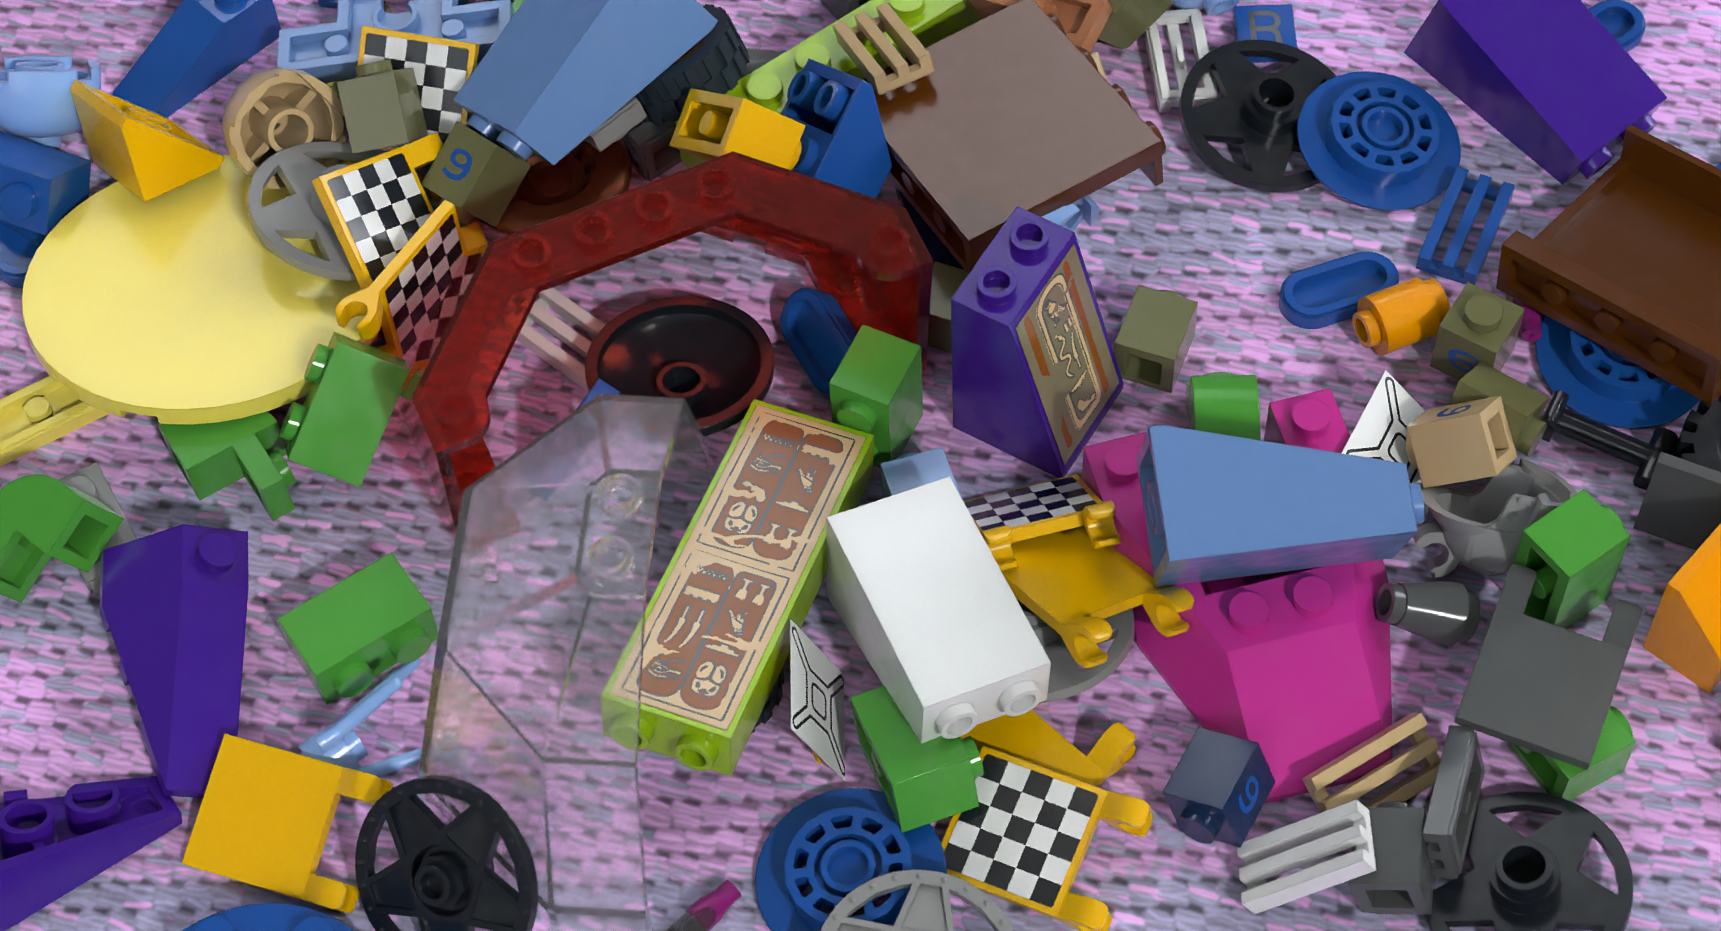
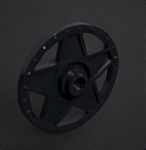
(1255, 112)
(442, 868)
(1534, 878)

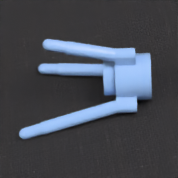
(341, 745)

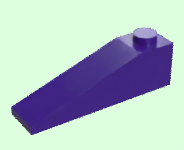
(180, 638)
(71, 838)

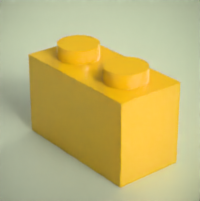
(726, 123)

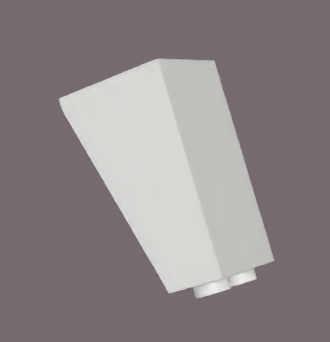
(933, 611)

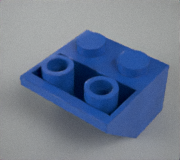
(842, 129)

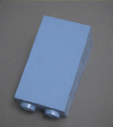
(572, 67)
(1266, 507)

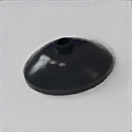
(686, 351)

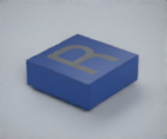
(1265, 23)

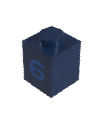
(1218, 787)

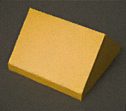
(138, 145)

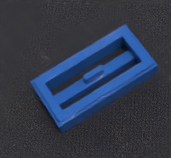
(1478, 190)

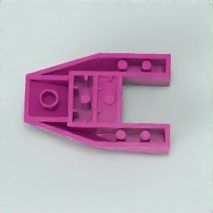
(1273, 653)

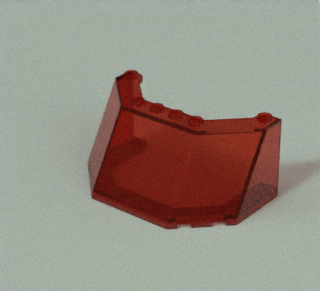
(846, 241)

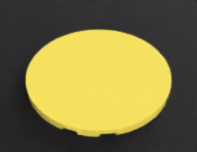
(178, 304)

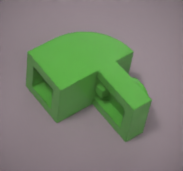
(1224, 404)
(226, 451)
(46, 521)

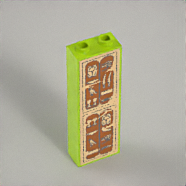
(739, 577)

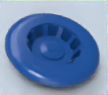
(1384, 126)
(1619, 398)
(844, 845)

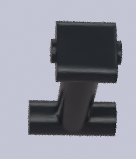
(1608, 439)

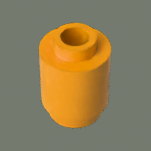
(1400, 315)

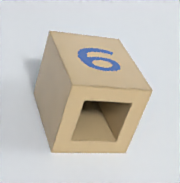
(1460, 442)

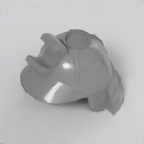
(1488, 524)

